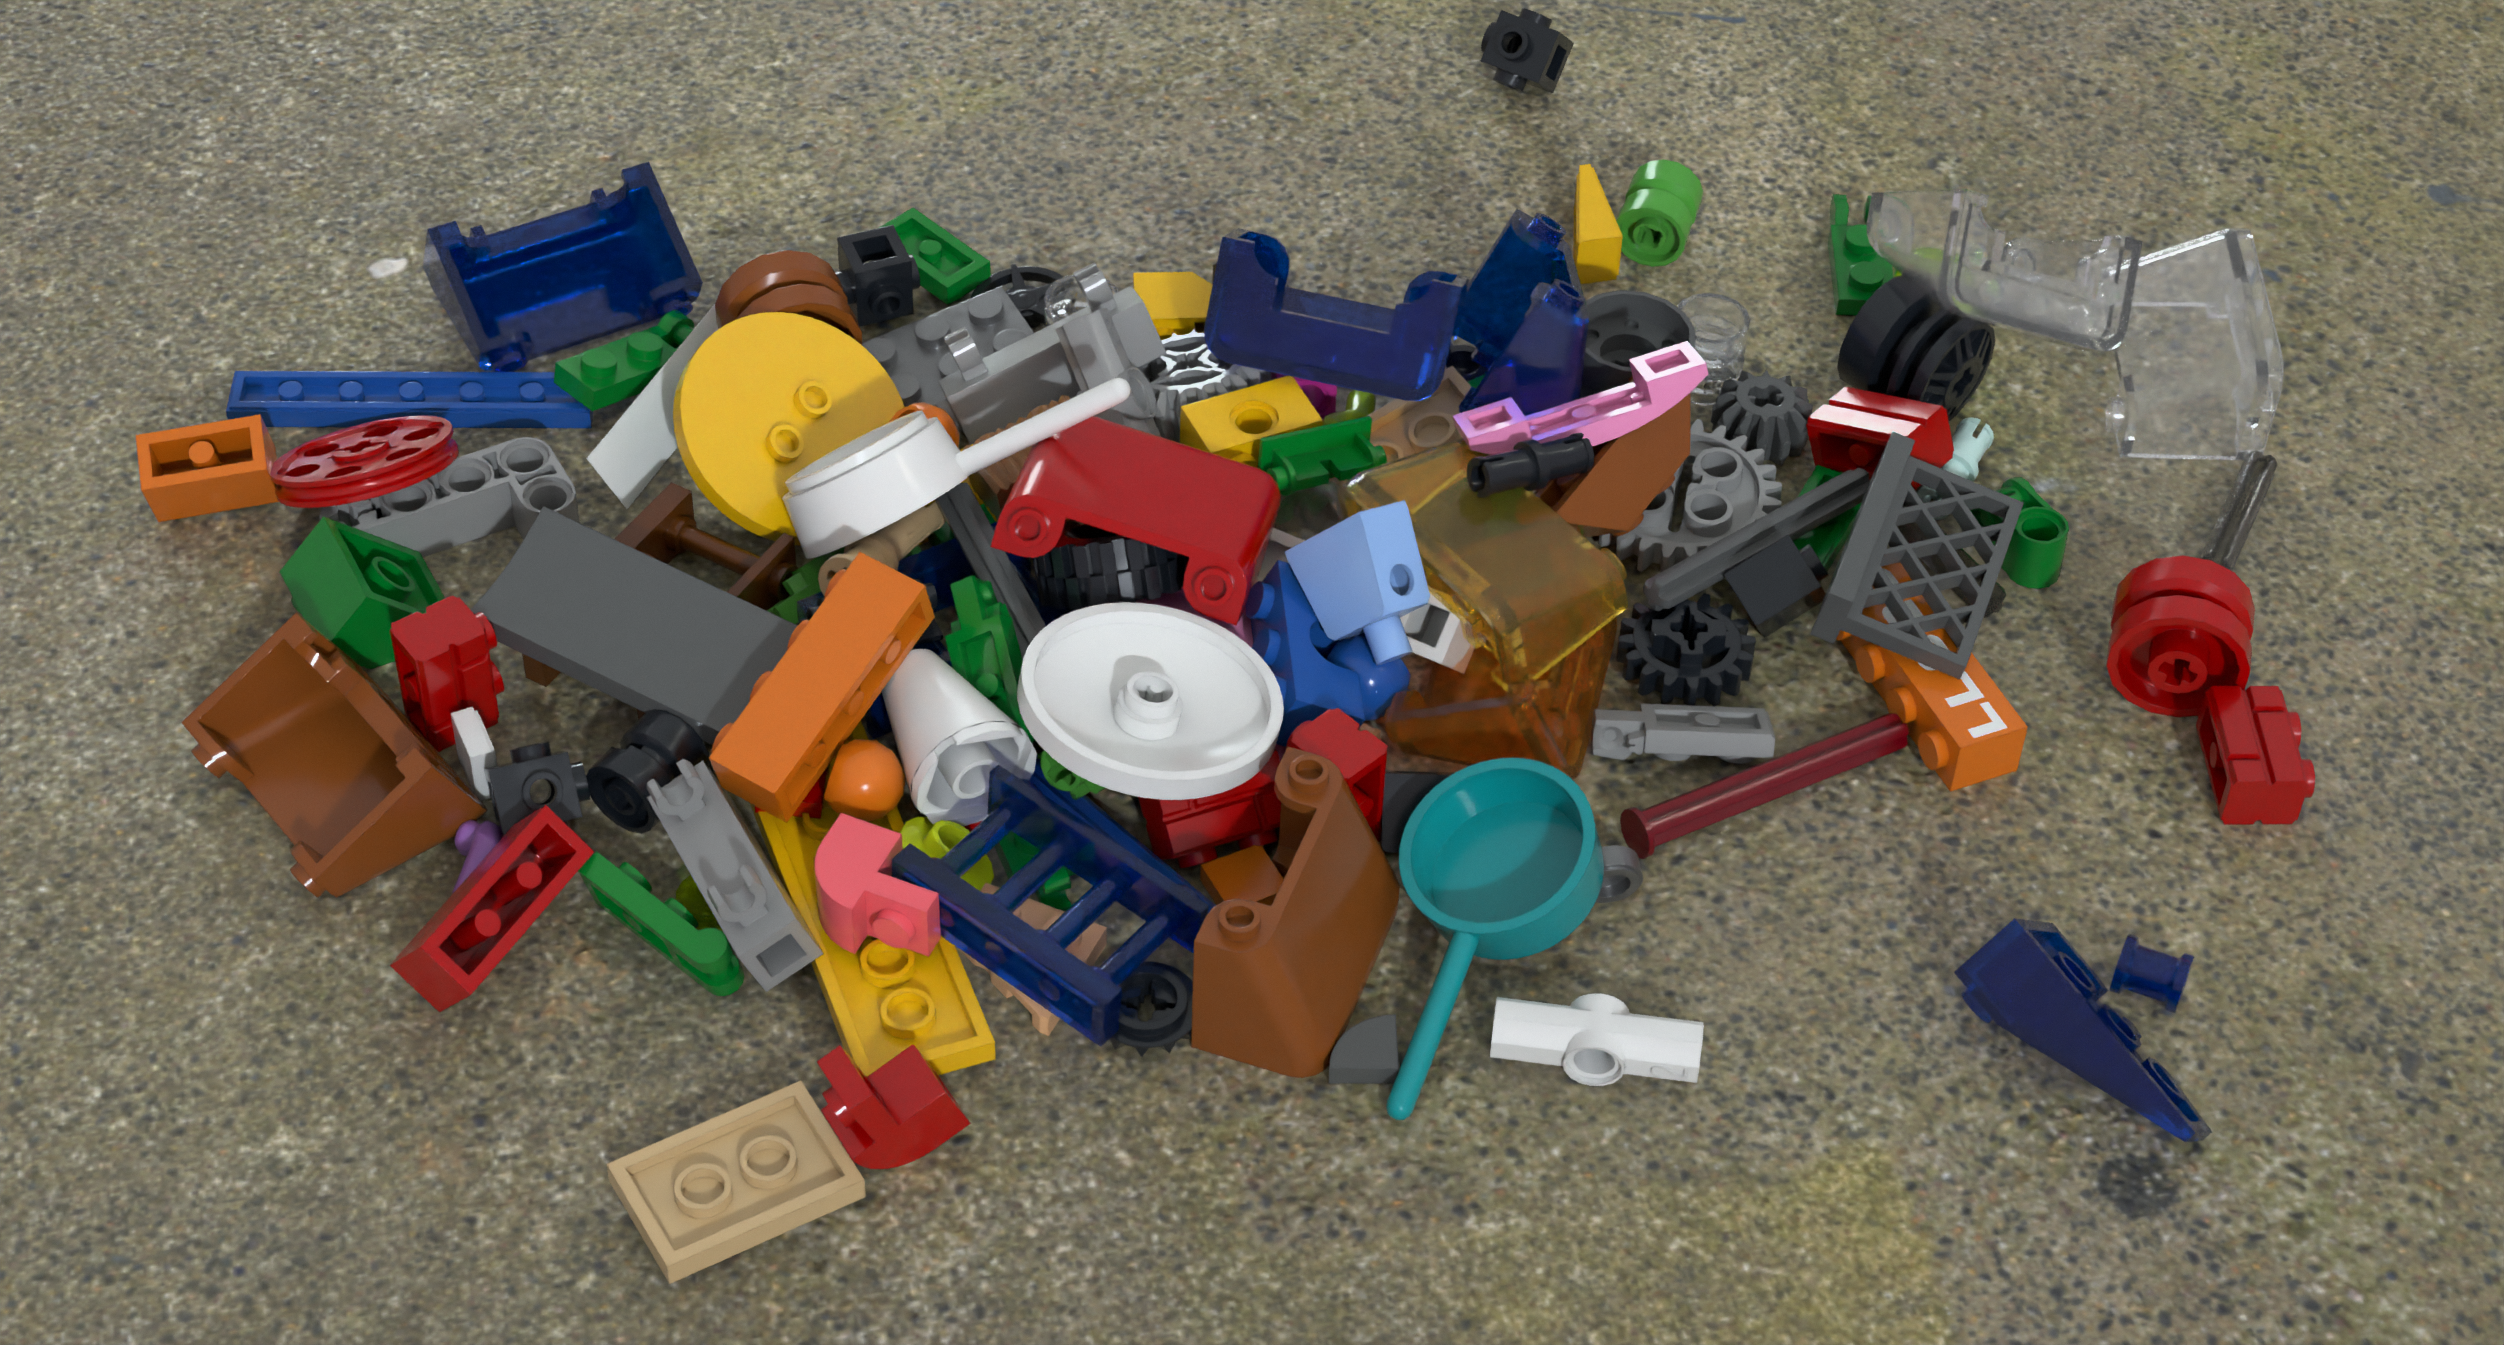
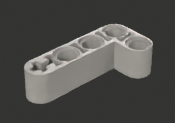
(468, 499)

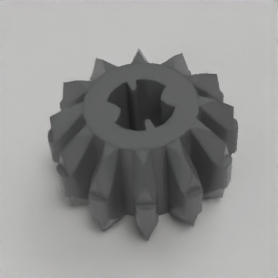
(1766, 412)

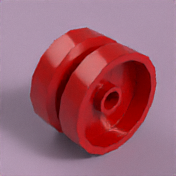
(2178, 633)

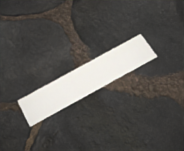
(645, 432)

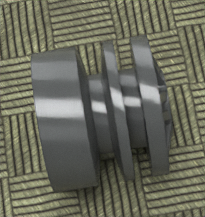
(1626, 327)

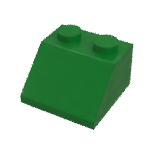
(356, 587)

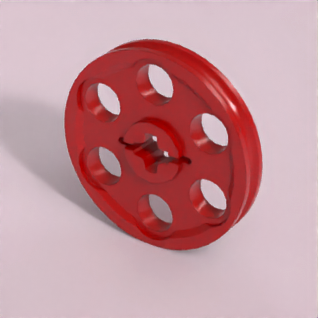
(364, 461)

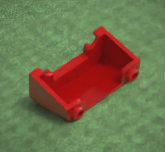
(1149, 493)

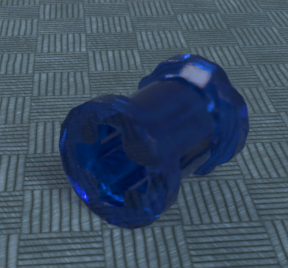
(2151, 973)

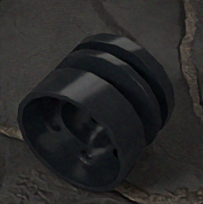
(1915, 349)

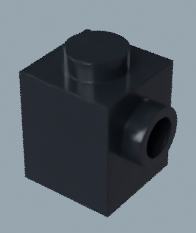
(1778, 584)

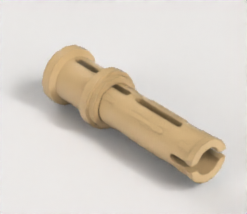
(887, 544)

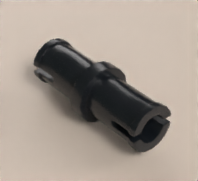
(1530, 465)

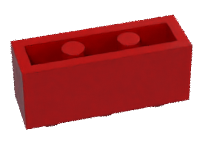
(492, 909)

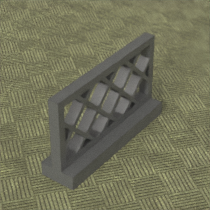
(1868, 551)

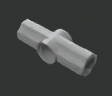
(1098, 357)

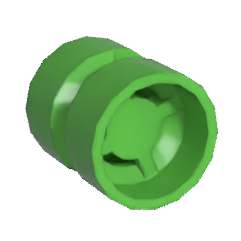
(1659, 212)

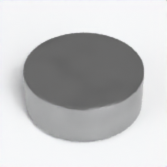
(1621, 873)

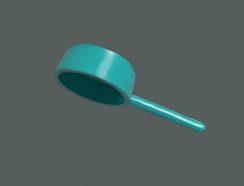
(1503, 871)

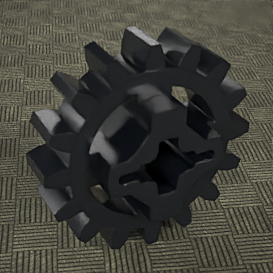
(1686, 651)

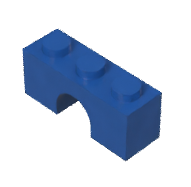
(1296, 651)

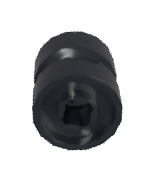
(646, 753)

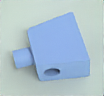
(1364, 578)

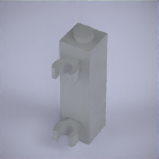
(1035, 369)
(733, 875)

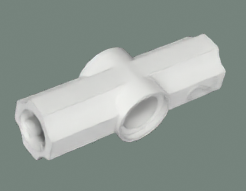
(1597, 1039)

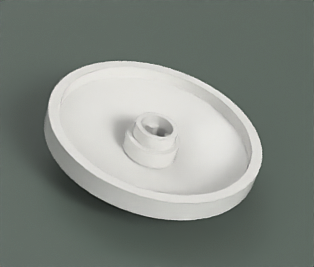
(1150, 701)

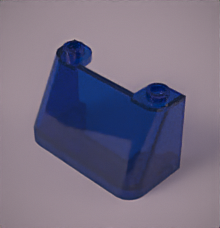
(563, 274)
(1526, 318)
(1327, 338)

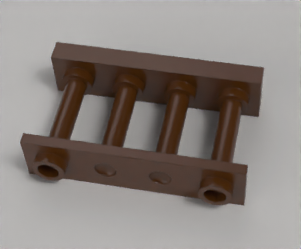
(670, 529)

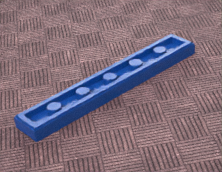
(370, 396)

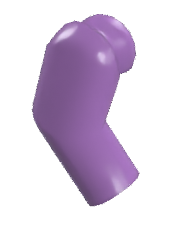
(475, 842)

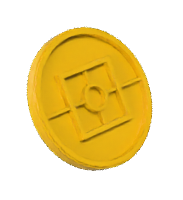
(770, 402)

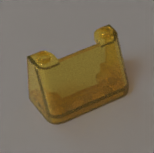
(1497, 561)

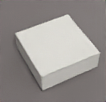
(473, 749)

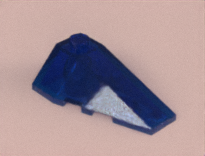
(2049, 998)

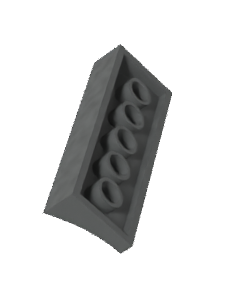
(632, 625)

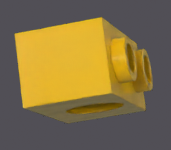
(1238, 419)

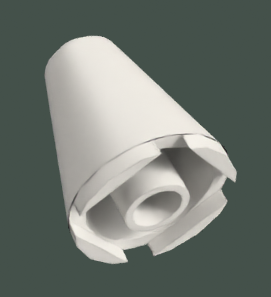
(950, 739)

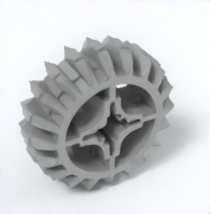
(1189, 375)

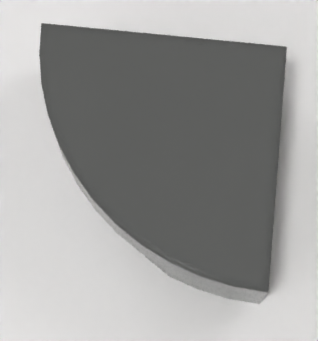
(1366, 1053)

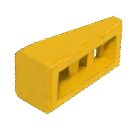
(1595, 231)

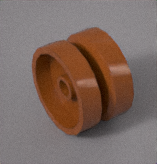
(788, 284)

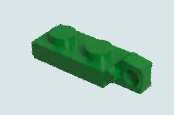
(986, 645)

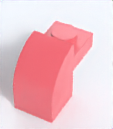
(863, 899)

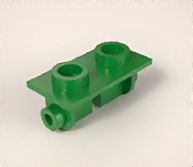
(1318, 454)

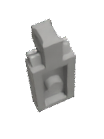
(1684, 731)

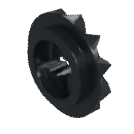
(1172, 1000)

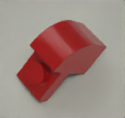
(891, 1113)

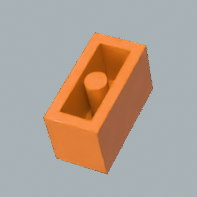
(207, 468)

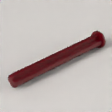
(1761, 783)

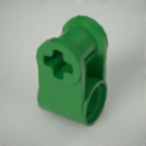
(2037, 541)

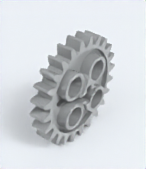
(1724, 495)

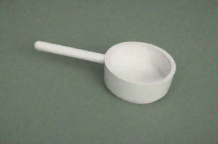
(909, 466)

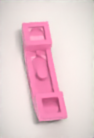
(1658, 385)

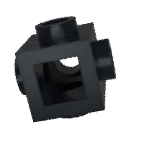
(1525, 51)
(884, 284)
(511, 785)

